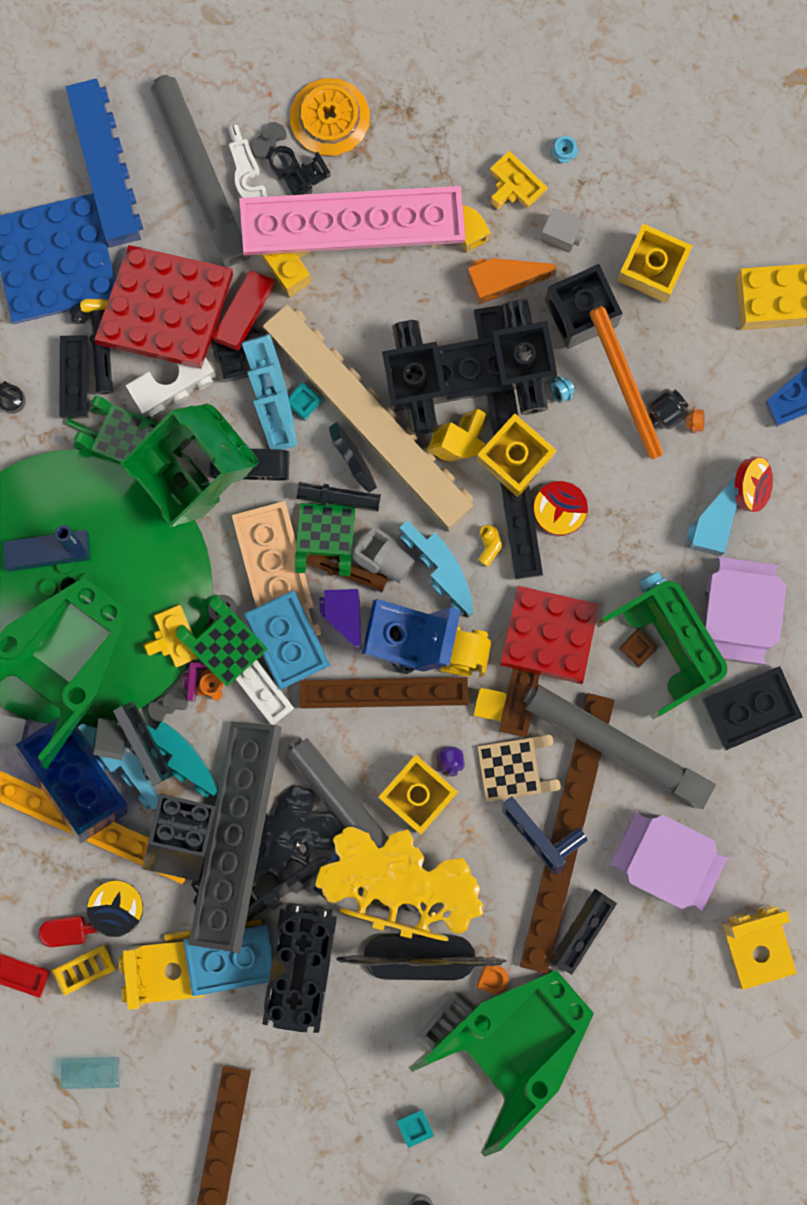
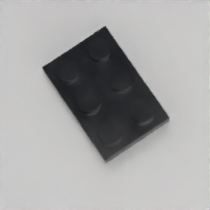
(752, 708)

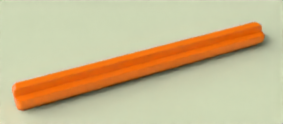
(626, 382)

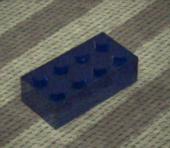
(73, 783)

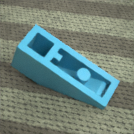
(714, 525)

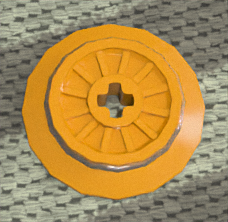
(335, 134)

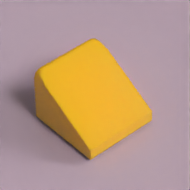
(490, 704)

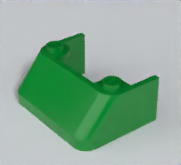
(683, 635)

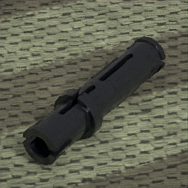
(102, 358)
(337, 496)

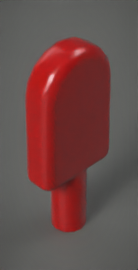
(65, 931)

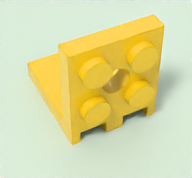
(755, 930)
(147, 976)

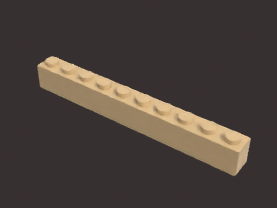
(368, 417)

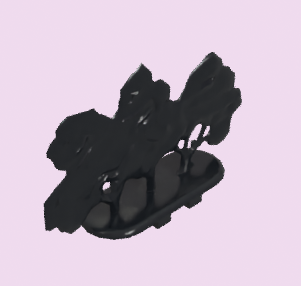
(280, 843)
(419, 958)

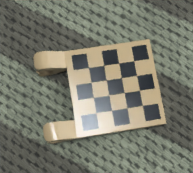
(513, 770)

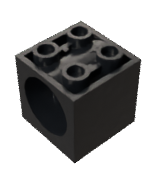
(575, 298)
(179, 837)

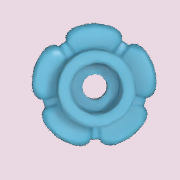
(559, 144)
(562, 389)
(651, 581)

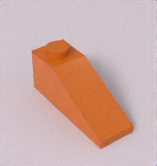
(503, 276)

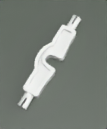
(245, 166)

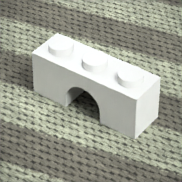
(154, 397)

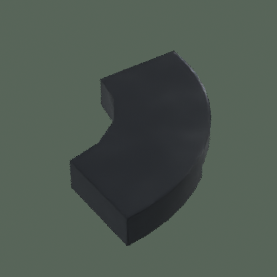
(352, 457)

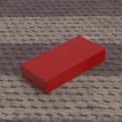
(23, 975)

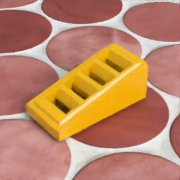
(60, 980)

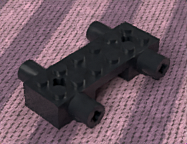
(470, 367)

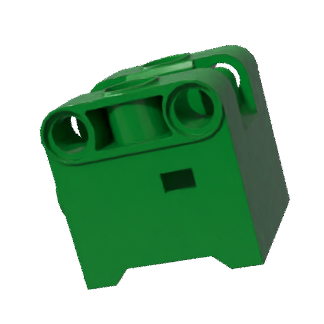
(161, 463)

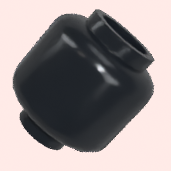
(667, 409)

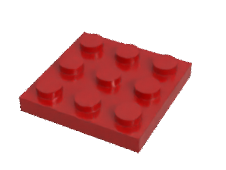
(549, 635)

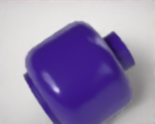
(450, 761)

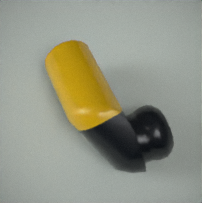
(86, 306)

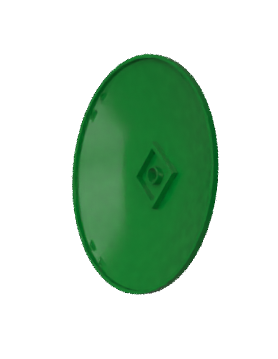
(131, 560)

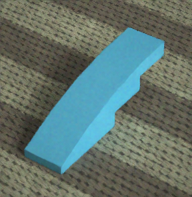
(271, 393)

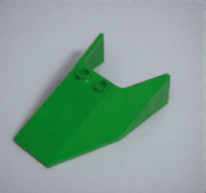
(64, 652)
(522, 1047)

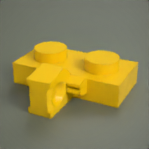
(515, 182)
(166, 638)

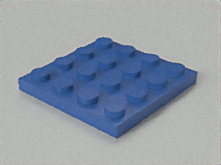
(54, 258)

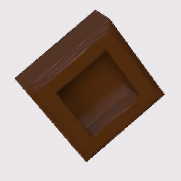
(638, 648)

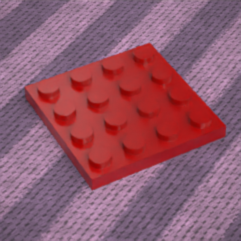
(164, 306)

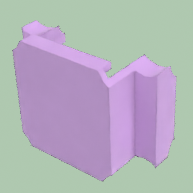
(744, 609)
(669, 860)

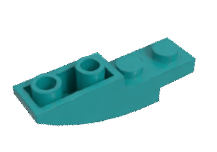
(185, 760)

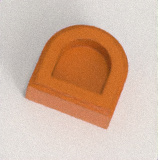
(493, 979)

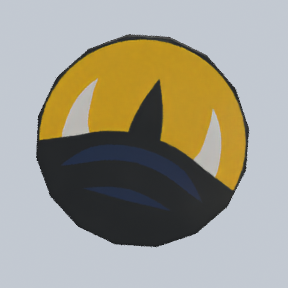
(115, 908)

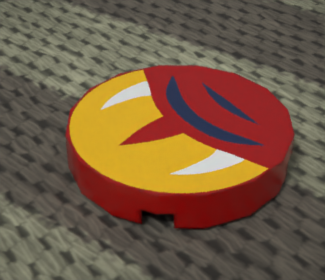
(754, 484)
(560, 508)

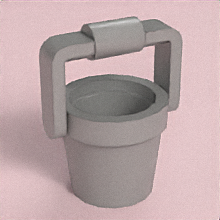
(389, 561)

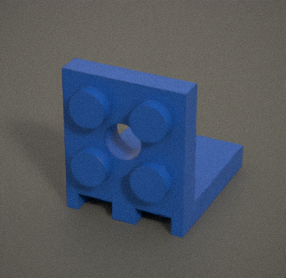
(424, 639)

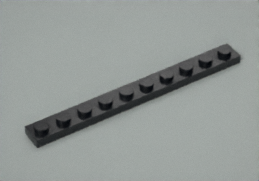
(518, 509)

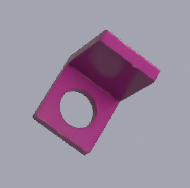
(191, 680)

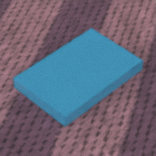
(290, 639)
(224, 970)

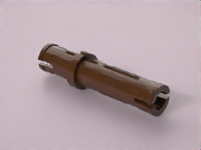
(358, 574)

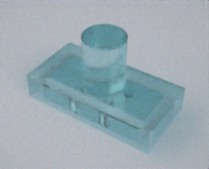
(90, 1073)

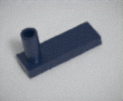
(47, 550)
(550, 854)

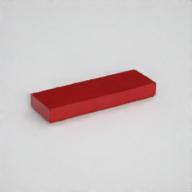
(244, 310)

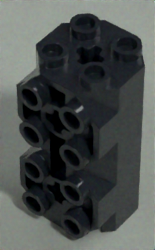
(299, 968)

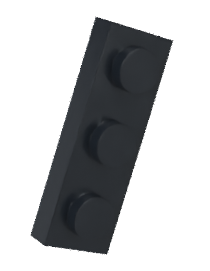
(74, 377)
(142, 743)
(583, 931)

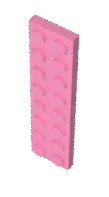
(352, 220)

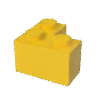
(288, 271)

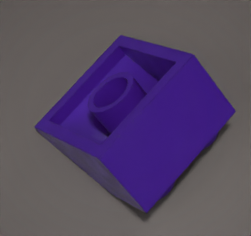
(342, 613)

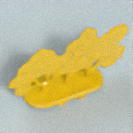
(397, 878)

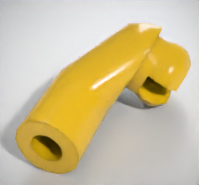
(491, 543)

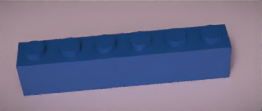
(103, 162)

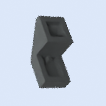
(108, 738)

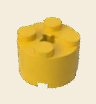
(469, 653)

